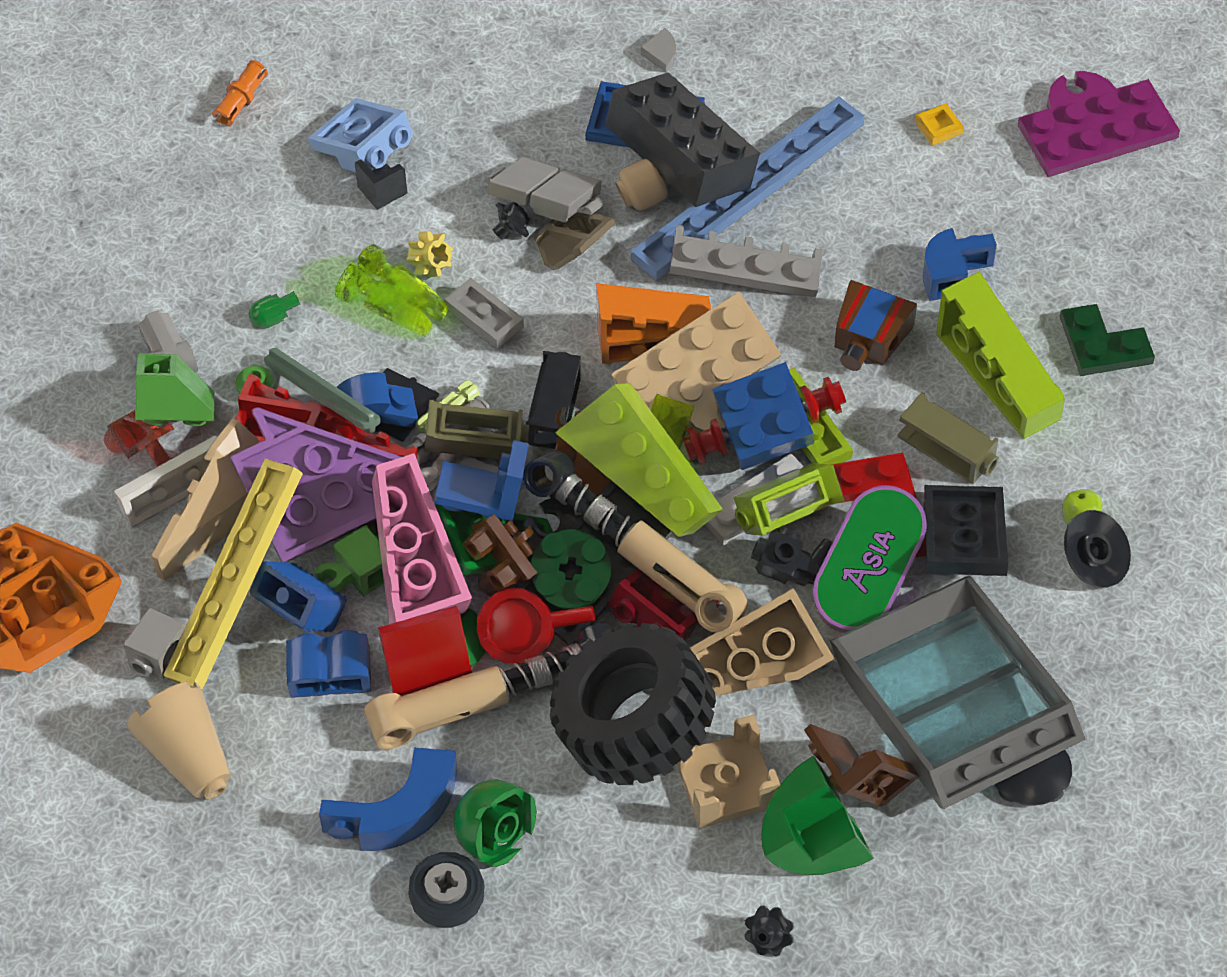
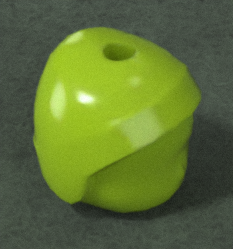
(1080, 501)

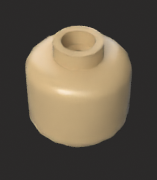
(641, 185)

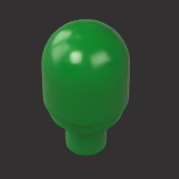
(271, 309)

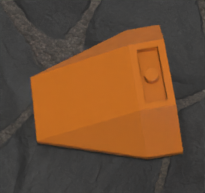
(48, 597)

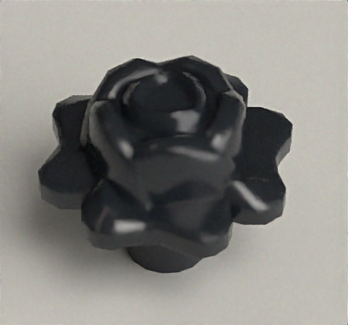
(511, 220)
(769, 931)

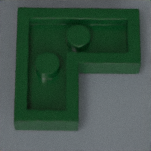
(1101, 351)

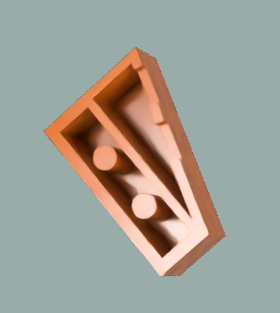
(639, 318)

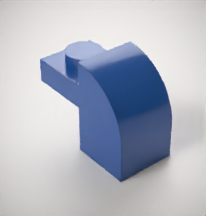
(951, 258)
(391, 402)

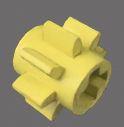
(429, 254)

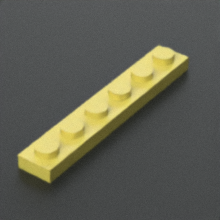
(233, 573)

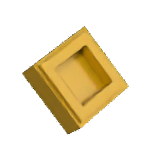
(939, 124)

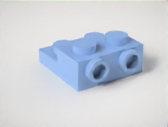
(363, 132)

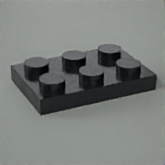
(965, 530)

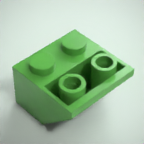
(171, 391)

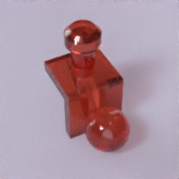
(134, 436)

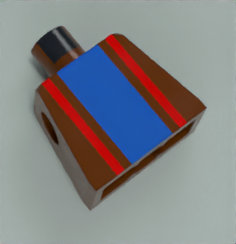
(871, 325)

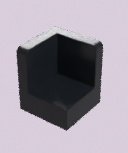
(382, 184)

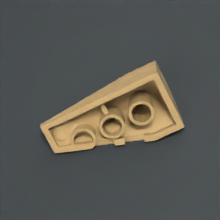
(209, 507)
(764, 647)

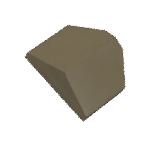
(565, 241)

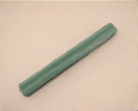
(322, 390)

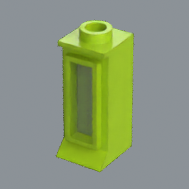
(787, 498)

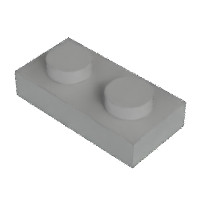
(484, 313)

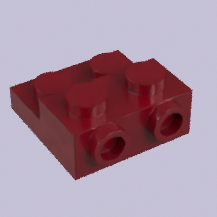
(644, 601)

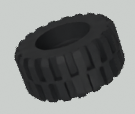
(657, 731)

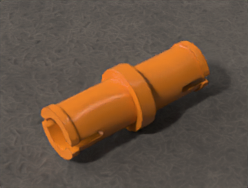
(240, 93)

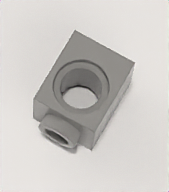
(153, 643)

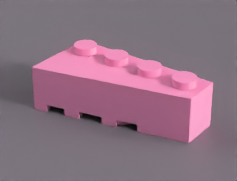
(414, 548)

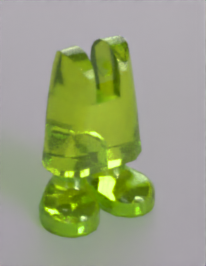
(397, 298)

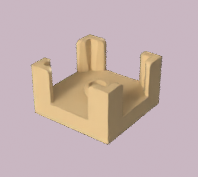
(729, 776)

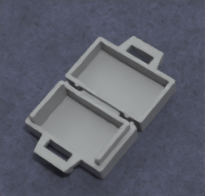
(546, 189)

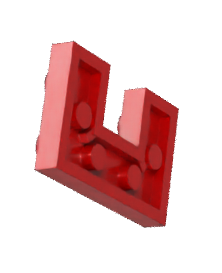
(867, 473)

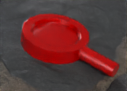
(521, 625)

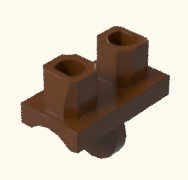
(506, 546)

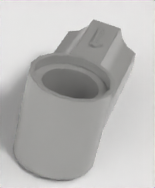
(163, 338)

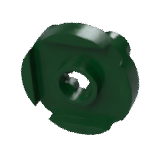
(557, 551)

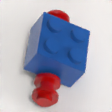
(764, 417)

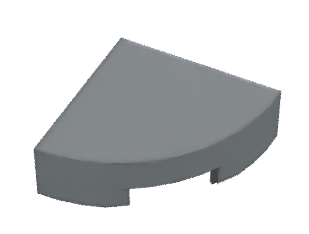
(660, 50)

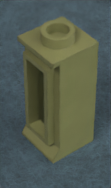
(948, 439)
(472, 443)

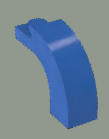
(404, 814)

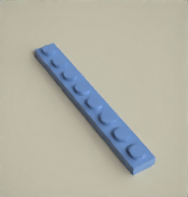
(773, 170)

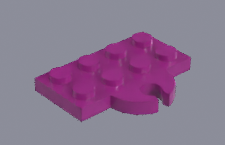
(1095, 123)

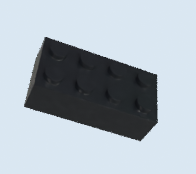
(682, 139)

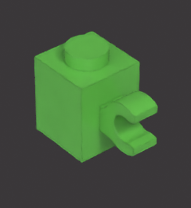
(356, 561)

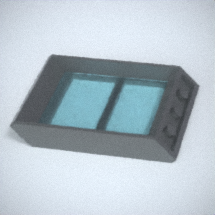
(957, 691)

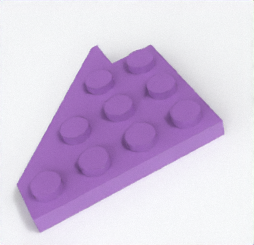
(334, 487)

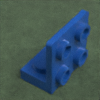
(482, 490)

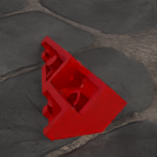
(278, 401)

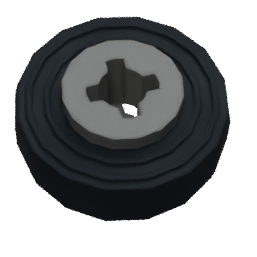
(457, 900)

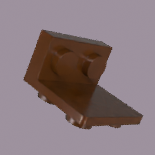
(868, 777)

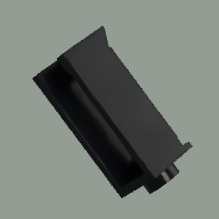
(555, 389)

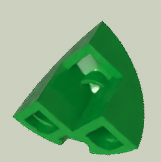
(809, 826)

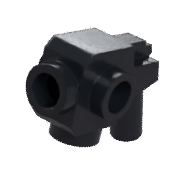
(784, 560)

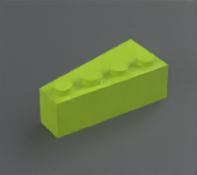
(997, 356)
(641, 458)

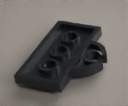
(619, 565)

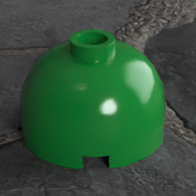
(493, 815)

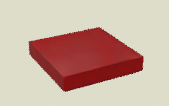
(425, 650)

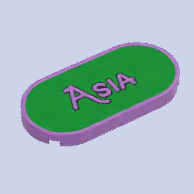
(869, 558)

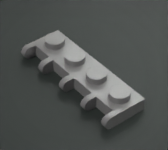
(745, 264)

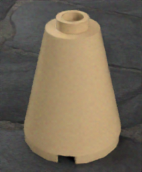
(183, 739)

